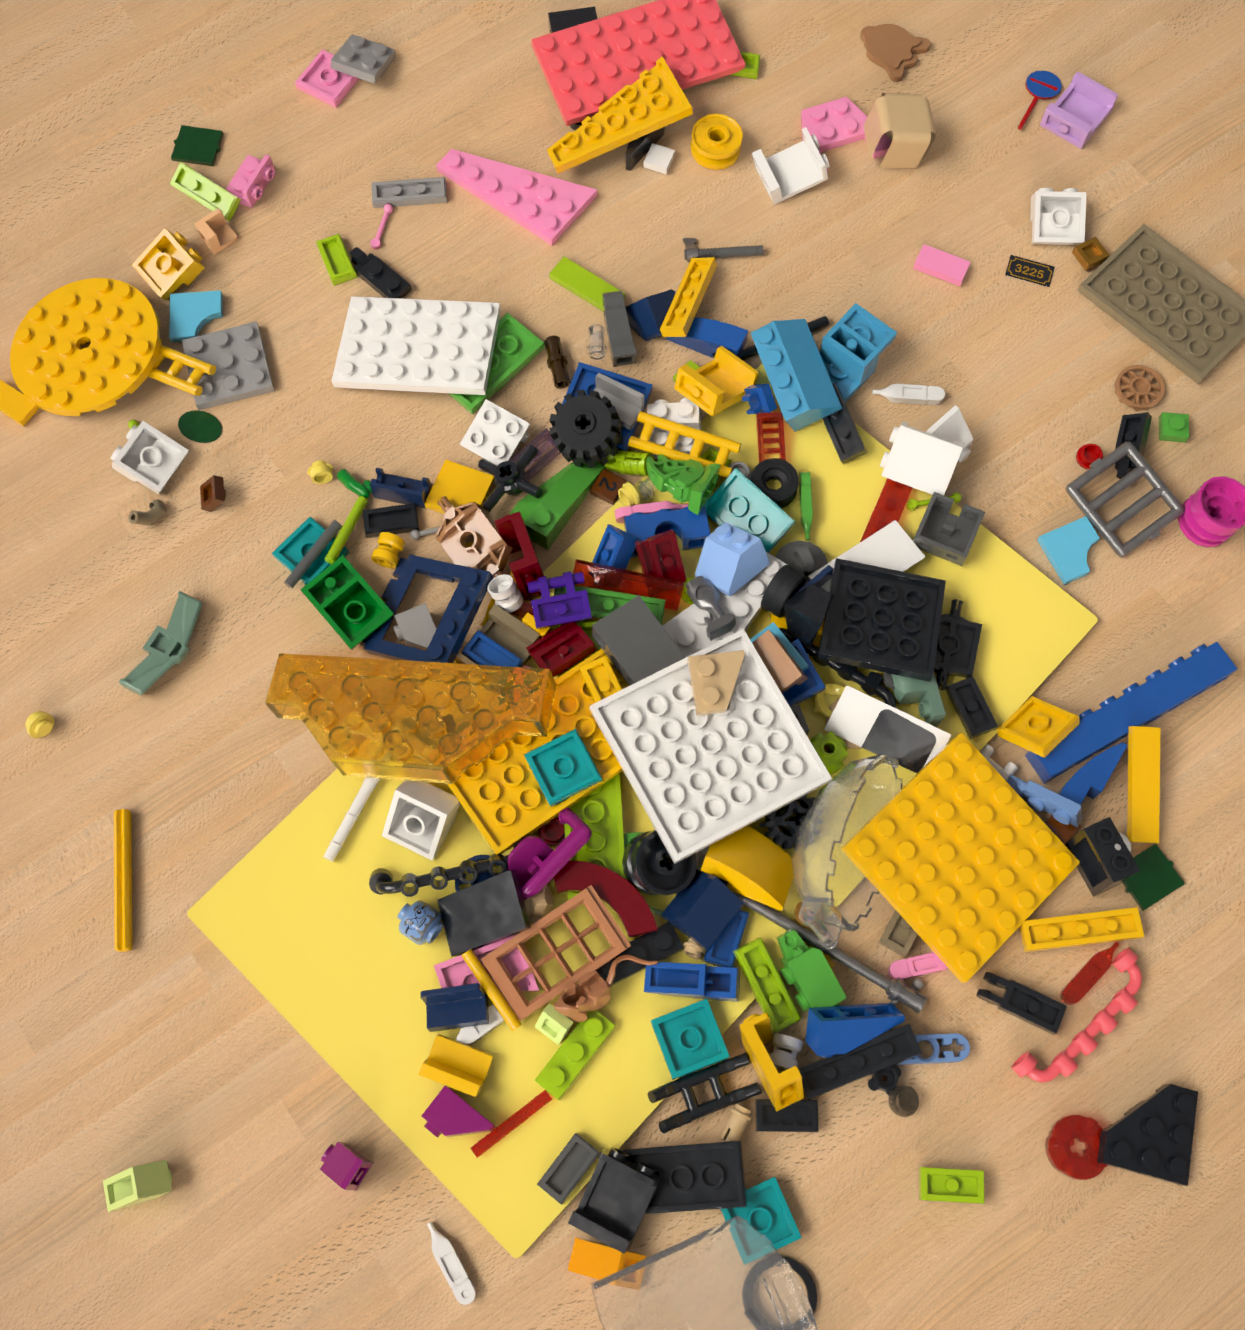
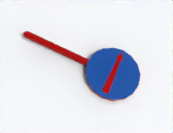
(1041, 86)

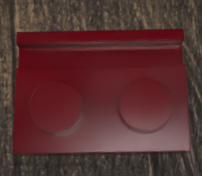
(661, 556)
(561, 648)

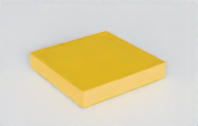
(459, 485)
(1038, 726)

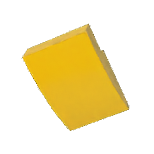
(751, 866)

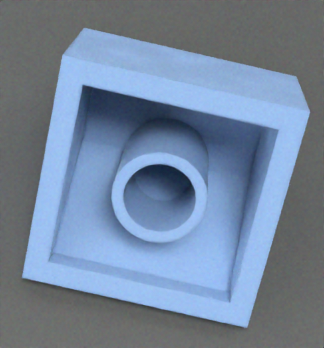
(731, 558)

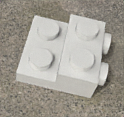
(1058, 217)
(683, 412)
(148, 457)

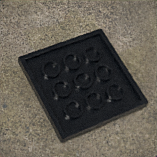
(883, 620)

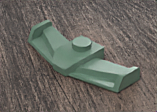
(165, 646)

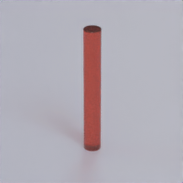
(511, 1123)

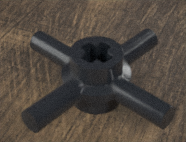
(510, 478)

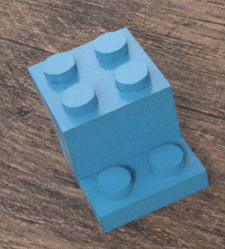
(854, 348)

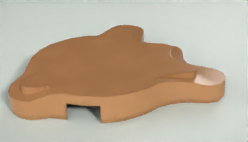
(892, 48)

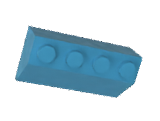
(796, 372)

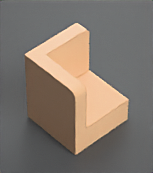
(215, 231)

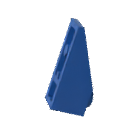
(847, 1027)

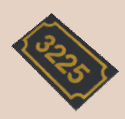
(1030, 271)

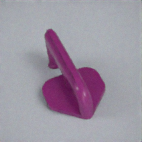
(539, 863)

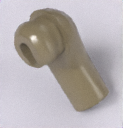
(150, 517)

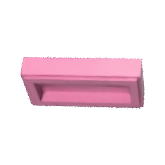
(941, 265)

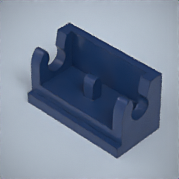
(400, 489)

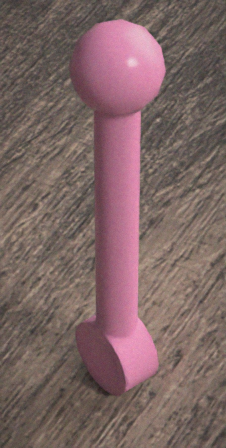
(375, 243)

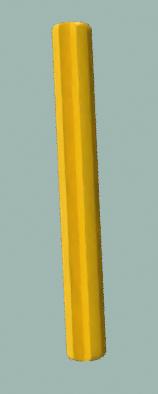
(123, 881)

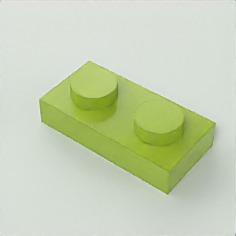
(951, 1185)

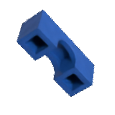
(689, 527)

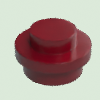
(553, 832)

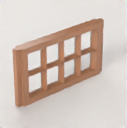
(508, 984)

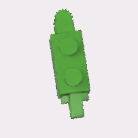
(809, 973)

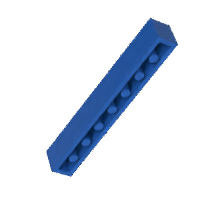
(1136, 708)

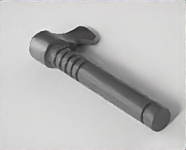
(723, 252)

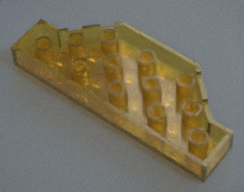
(410, 715)

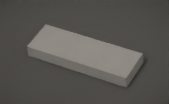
(409, 192)

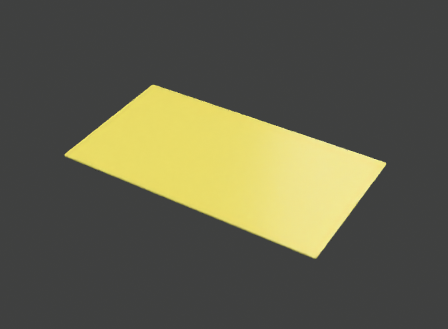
(353, 983)

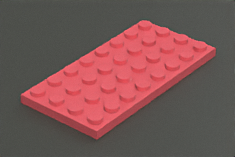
(604, 55)

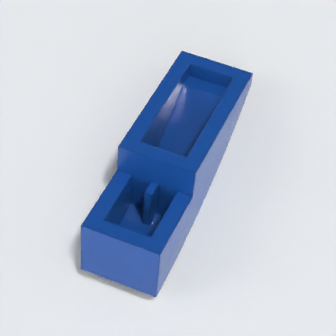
(708, 335)
(1093, 775)
(693, 981)

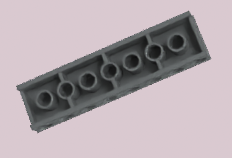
(635, 641)

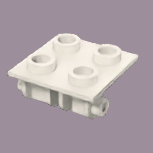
(495, 433)

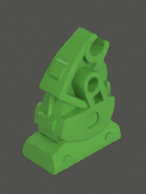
(684, 479)

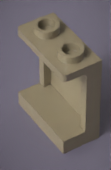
(508, 633)

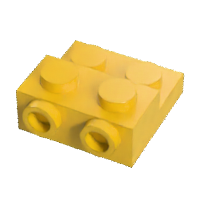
(168, 263)

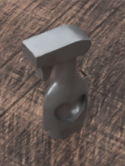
(708, 598)

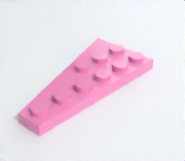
(529, 198)

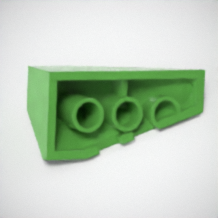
(558, 503)

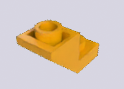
(599, 1259)

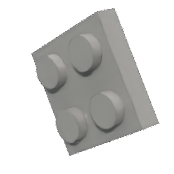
(363, 58)

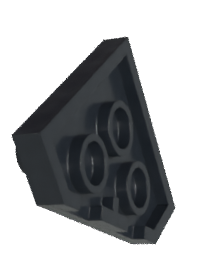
(1154, 1136)

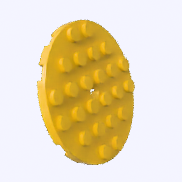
(121, 353)

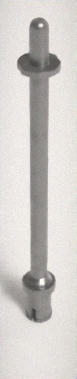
(893, 987)

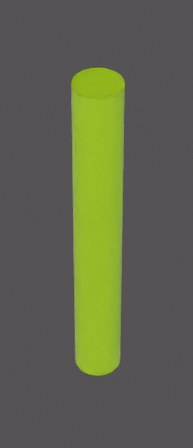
(346, 530)

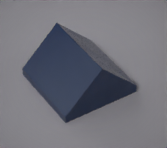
(703, 909)

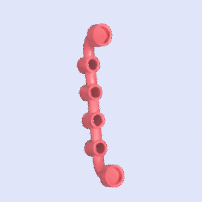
(1102, 1021)

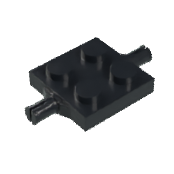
(956, 645)

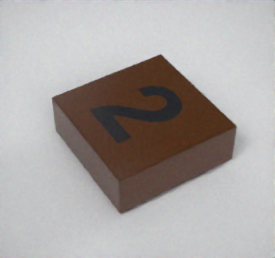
(607, 486)

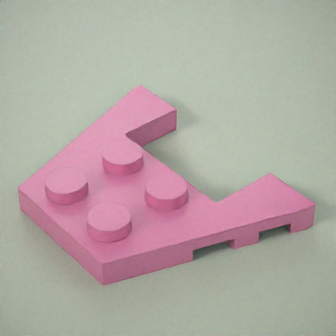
(839, 124)

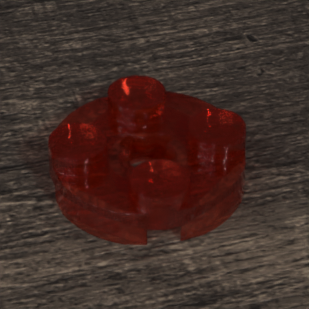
(1059, 1143)

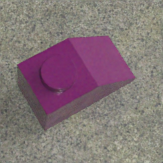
(454, 1116)
(345, 1166)

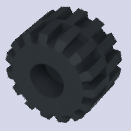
(597, 439)

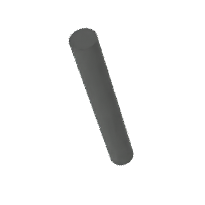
(313, 554)

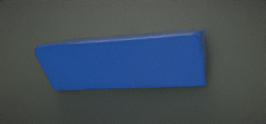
(615, 548)

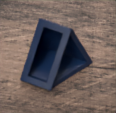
(649, 313)

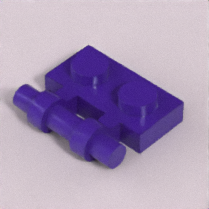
(560, 608)

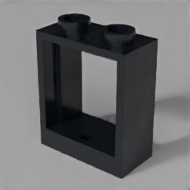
(1099, 843)

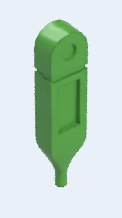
(805, 502)

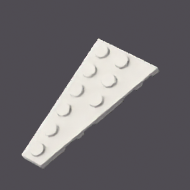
(689, 628)

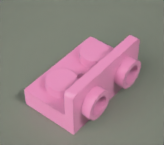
(252, 179)

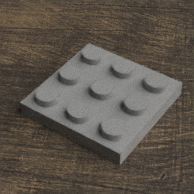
(239, 364)

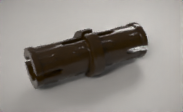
(557, 362)

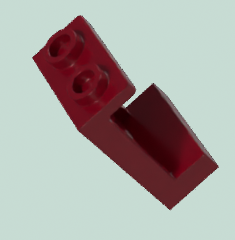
(527, 569)

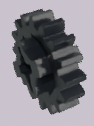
(790, 827)

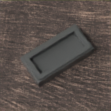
(568, 1168)

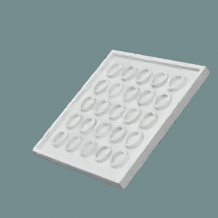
(711, 770)

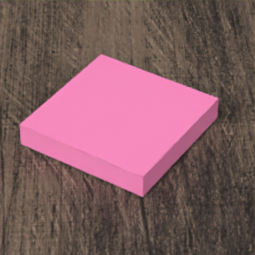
(325, 82)

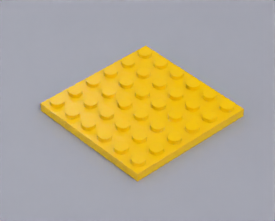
(961, 857)

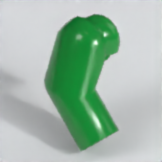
(353, 484)

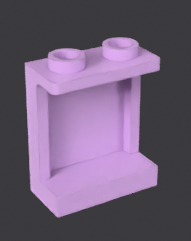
(1079, 110)

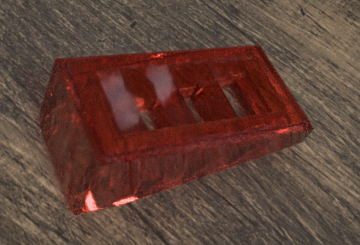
(770, 418)

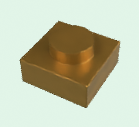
(1090, 253)

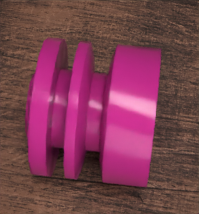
(1214, 512)

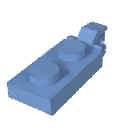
(1041, 799)

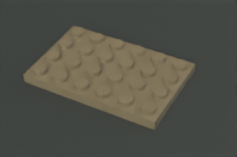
(1168, 302)

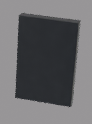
(484, 913)

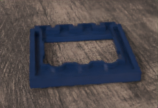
(455, 621)

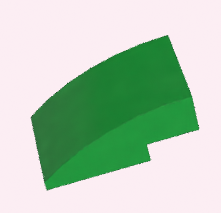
(347, 602)

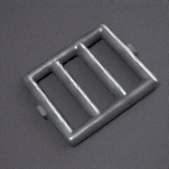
(1142, 469)

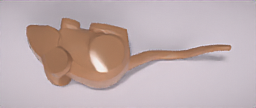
(591, 992)

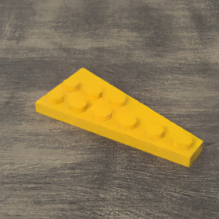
(628, 115)

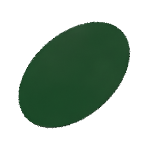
(199, 426)

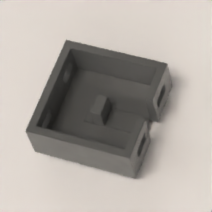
(946, 533)

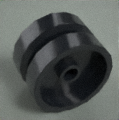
(648, 875)

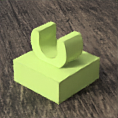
(553, 1024)

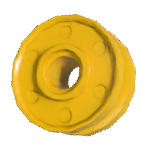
(716, 141)

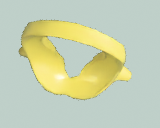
(820, 702)

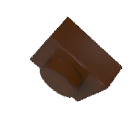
(212, 493)

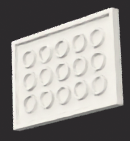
(417, 345)

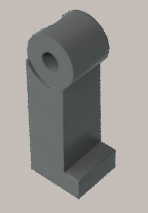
(618, 329)

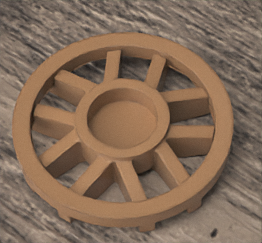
(1139, 387)

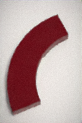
(612, 890)

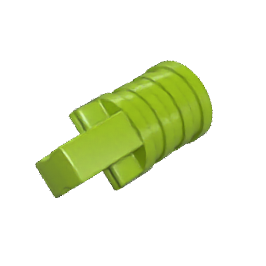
(629, 462)

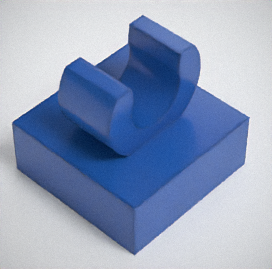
(759, 399)

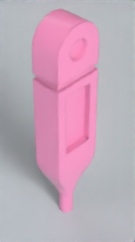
(646, 508)
(916, 966)

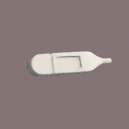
(912, 394)
(472, 1034)
(452, 1267)

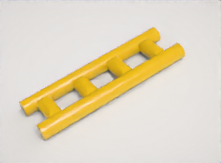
(181, 359)
(700, 438)

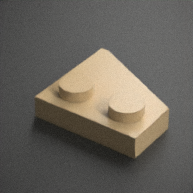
(714, 680)

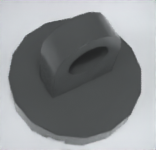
(802, 557)

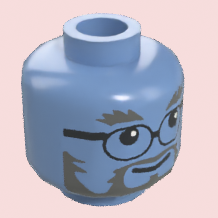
(420, 922)

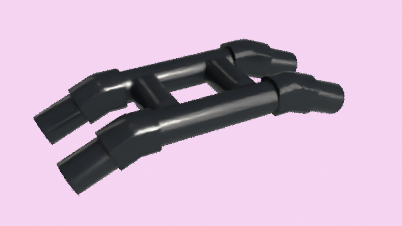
(721, 1100)

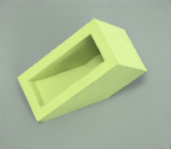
(137, 1185)

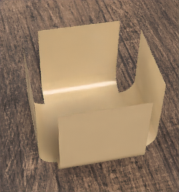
(911, 124)

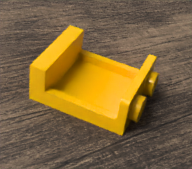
(717, 382)
(781, 1087)

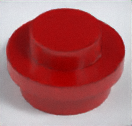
(1088, 454)

